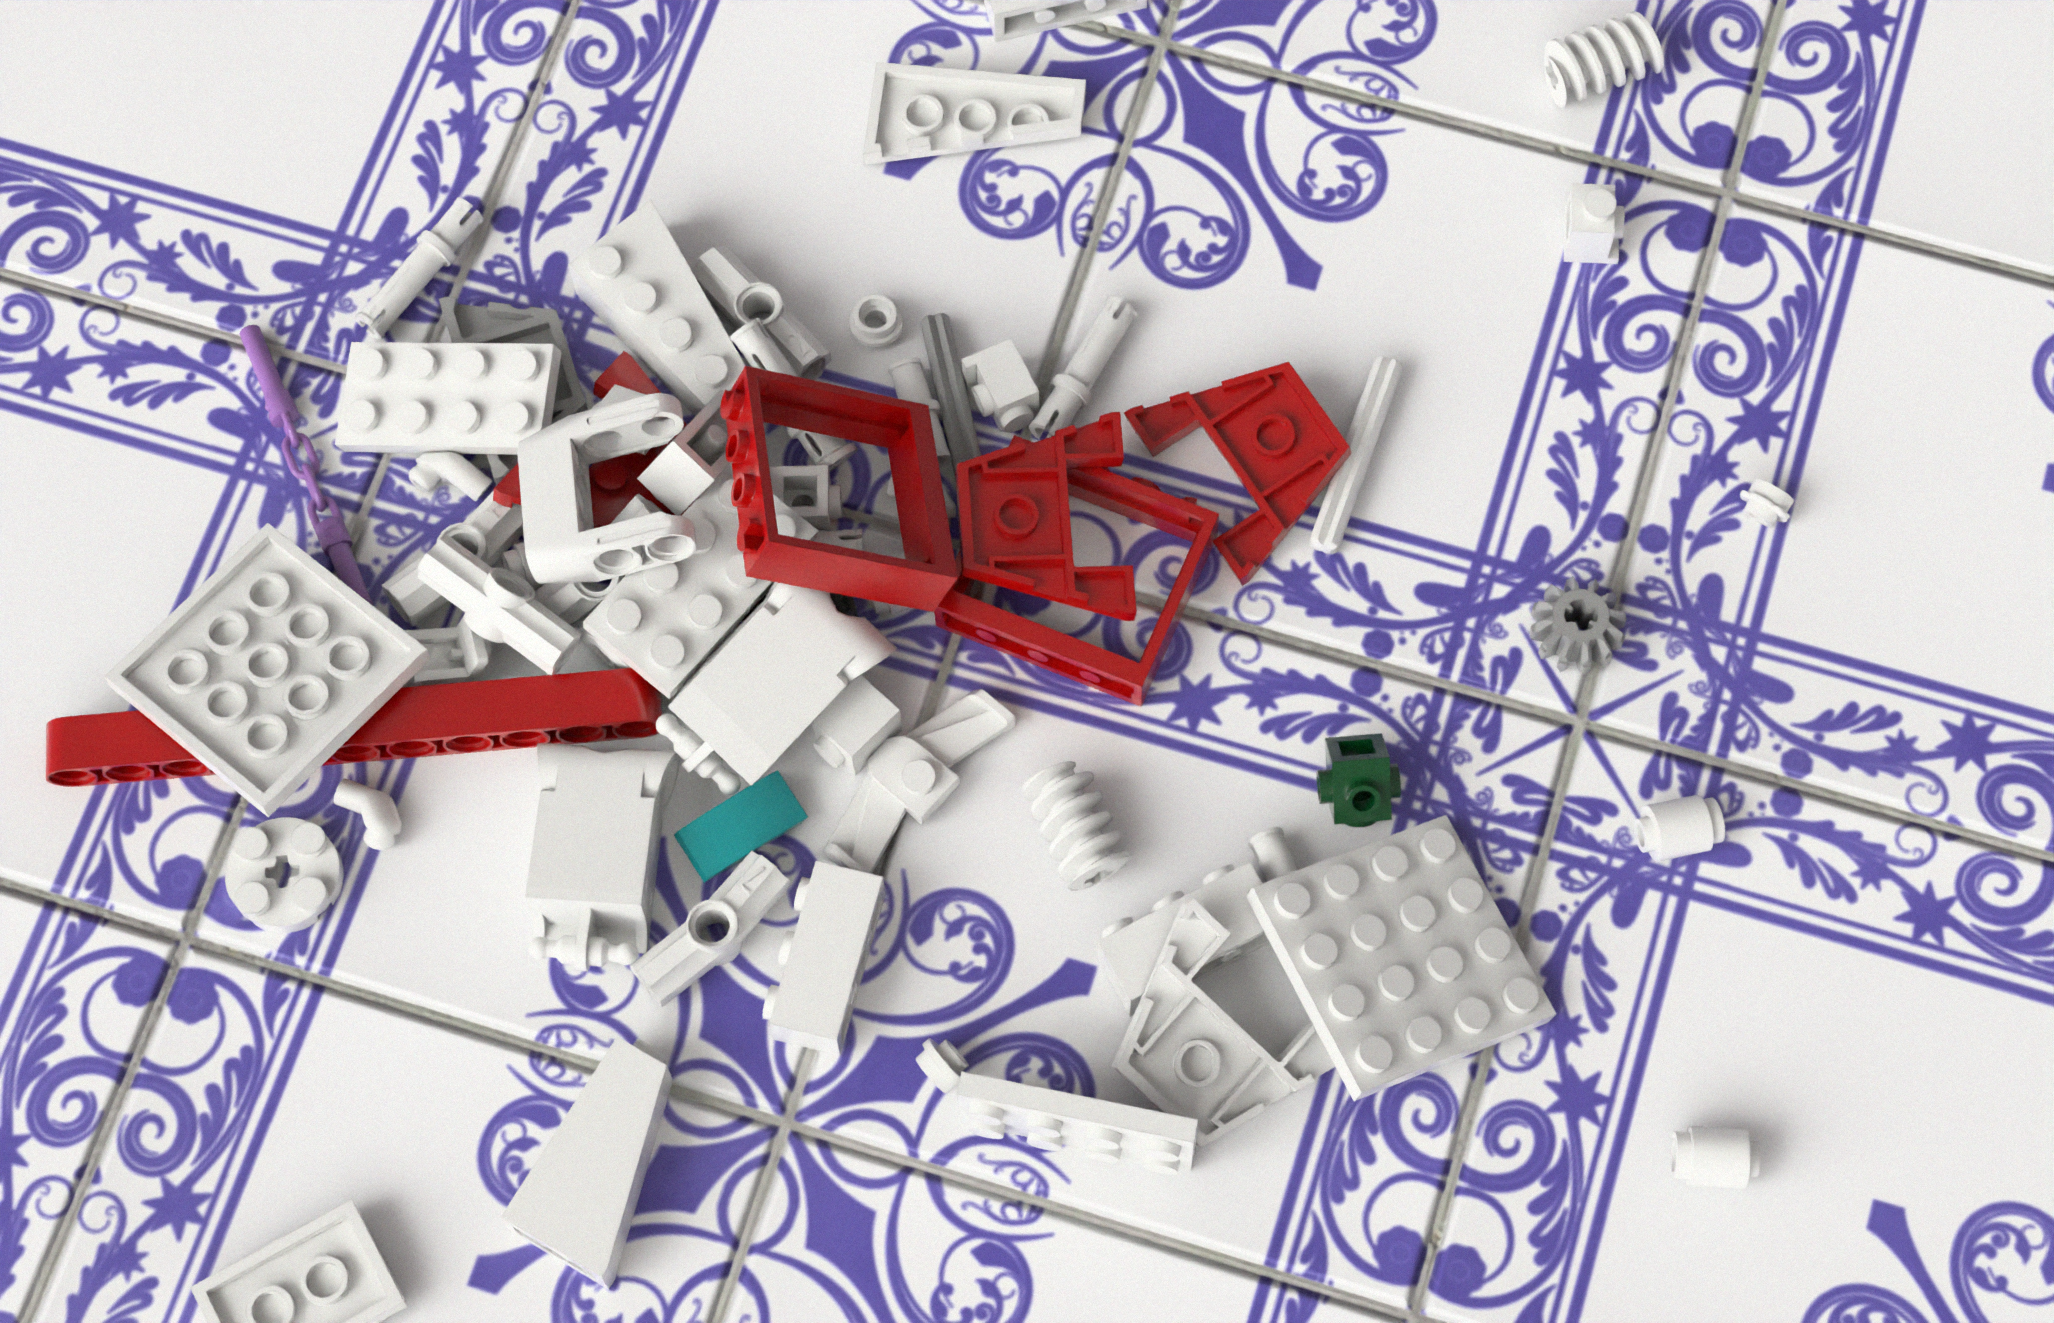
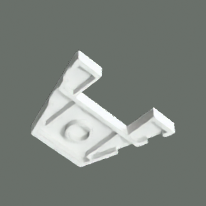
(1193, 1054)

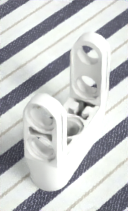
(558, 503)

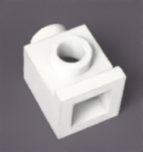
(1592, 224)
(1002, 385)
(811, 486)

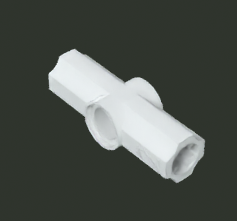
(742, 294)
(499, 605)

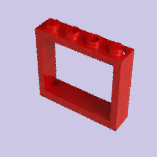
(853, 415)
(1067, 655)

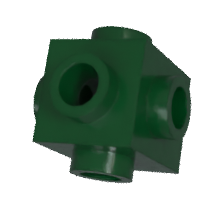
(1358, 780)

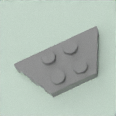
(511, 325)

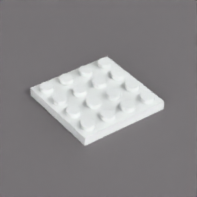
(267, 669)
(1400, 956)

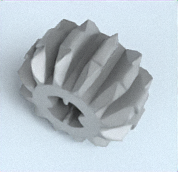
(1590, 612)

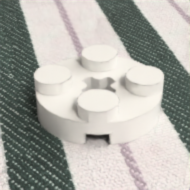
(260, 852)

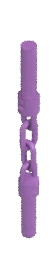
(283, 413)

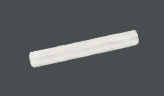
(1362, 441)

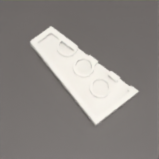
(960, 110)

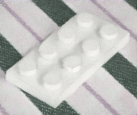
(446, 396)
(680, 612)
(1079, 1121)

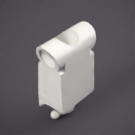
(769, 684)
(596, 852)

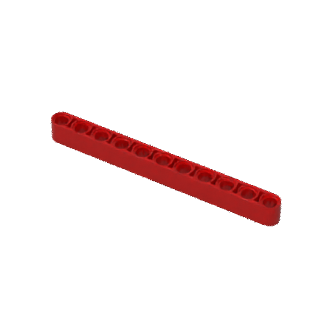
(409, 725)

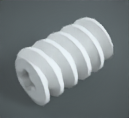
(1599, 54)
(1073, 826)

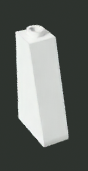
(594, 1167)

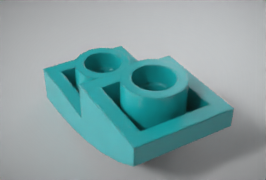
(740, 826)

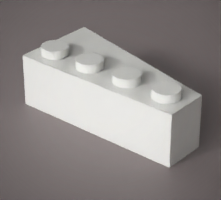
(657, 307)

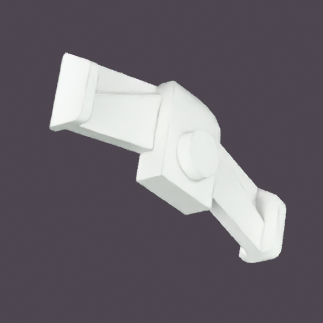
(913, 777)

